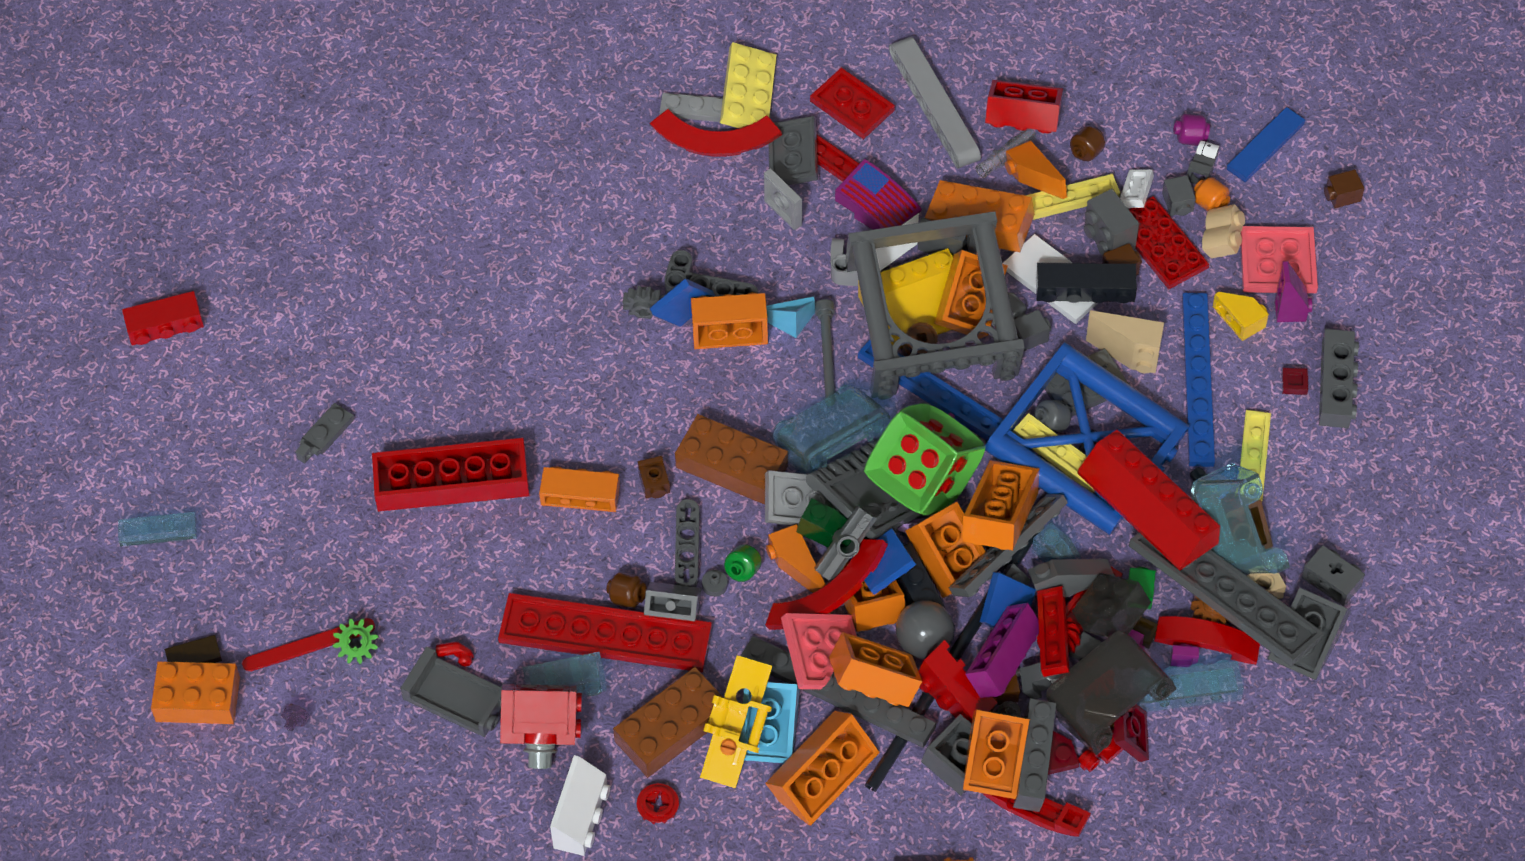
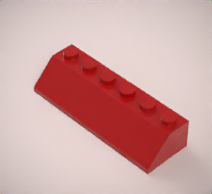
(1149, 500)

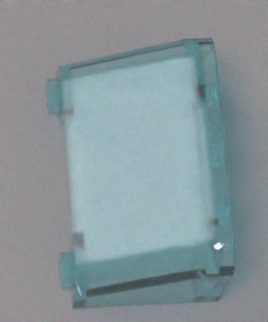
(830, 428)
(1226, 499)

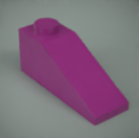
(1291, 297)

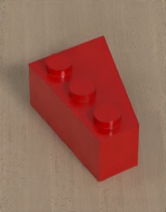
(949, 685)

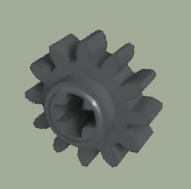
(640, 301)

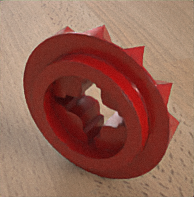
(650, 795)

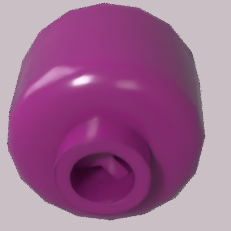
(1191, 129)

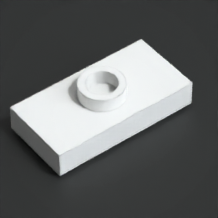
(1136, 188)

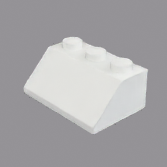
(579, 807)

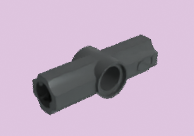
(854, 529)

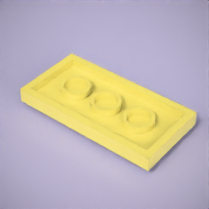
(747, 86)

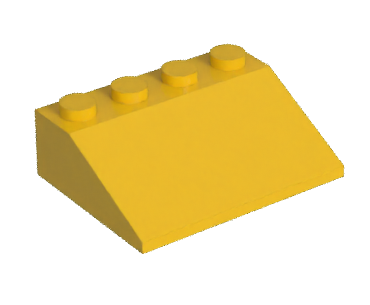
(916, 290)

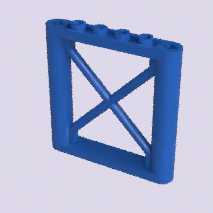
(1079, 368)

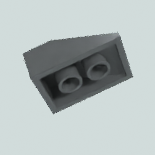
(1325, 616)

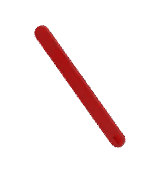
(298, 648)

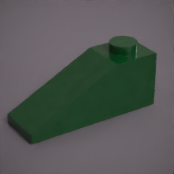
(820, 523)

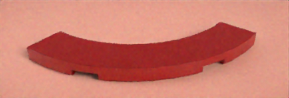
(715, 142)
(835, 592)

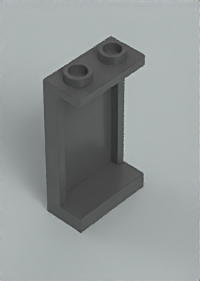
(453, 693)

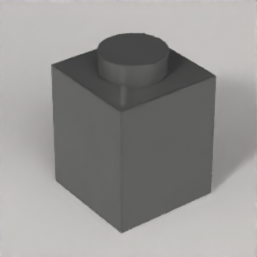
(1178, 196)
(1033, 329)

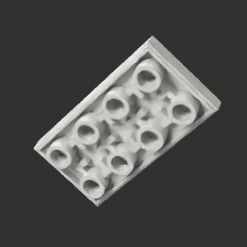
(1023, 268)

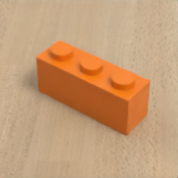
(579, 489)

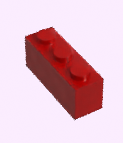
(162, 318)

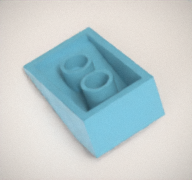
(780, 724)

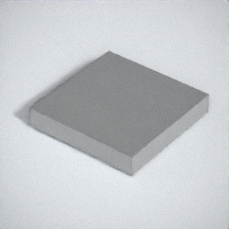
(782, 199)

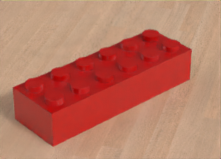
(450, 474)

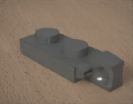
(324, 432)

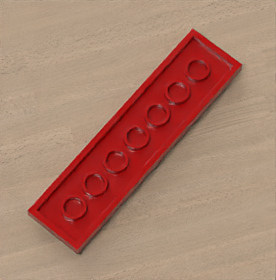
(607, 630)

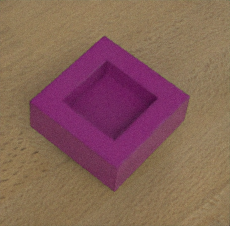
(1184, 655)

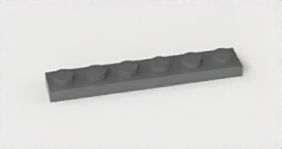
(994, 558)

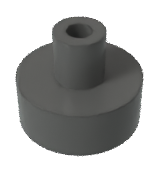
(714, 583)

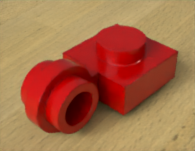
(1090, 761)

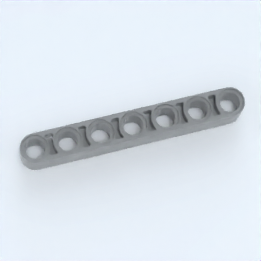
(934, 102)

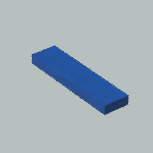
(1265, 144)

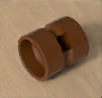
(916, 331)

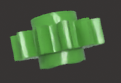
(366, 641)

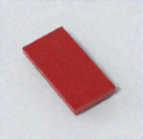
(1166, 245)

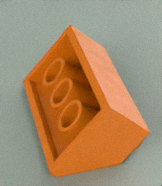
(823, 767)

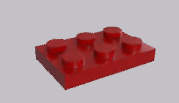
(852, 103)

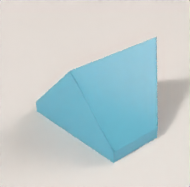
(791, 315)

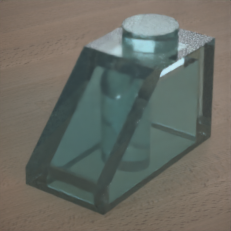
(1053, 545)

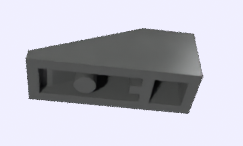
(1071, 574)

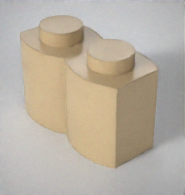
(1223, 231)

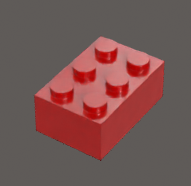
(1023, 106)

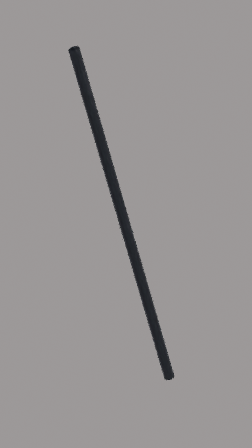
(956, 651)

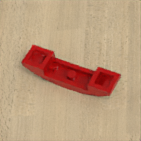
(1207, 635)
(1052, 816)

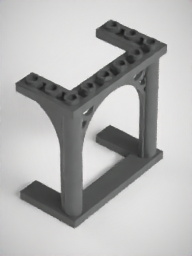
(1006, 350)

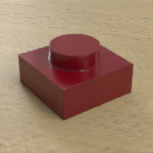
(1294, 381)

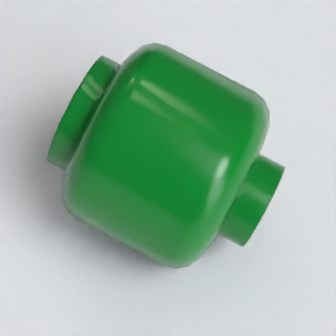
(742, 563)

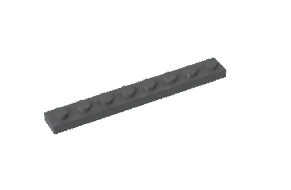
(874, 710)

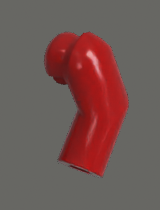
(457, 649)

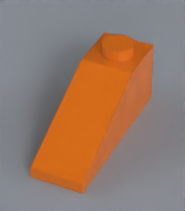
(1035, 170)
(794, 557)

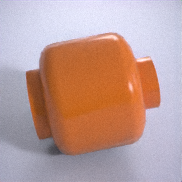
(1211, 194)

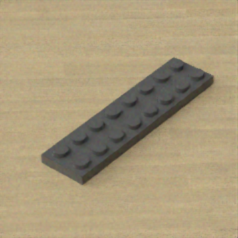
(1239, 601)

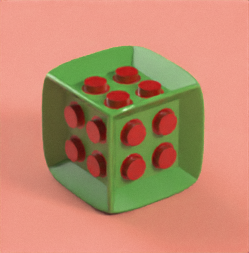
(924, 458)

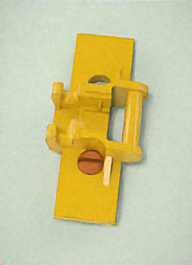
(727, 719)

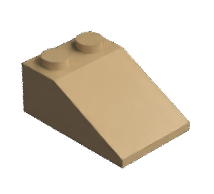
(1126, 339)

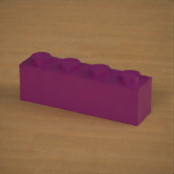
(1003, 650)

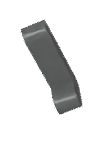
(719, 286)

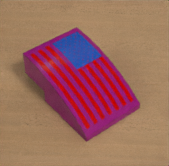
(875, 198)

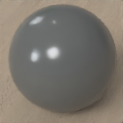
(923, 628)

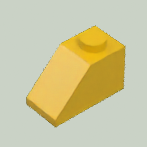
(1241, 313)

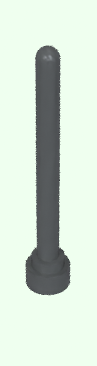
(825, 310)

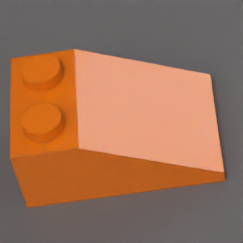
(875, 610)
(995, 754)

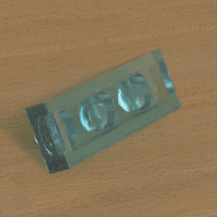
(157, 529)

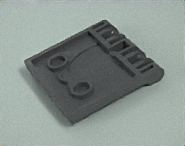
(848, 486)

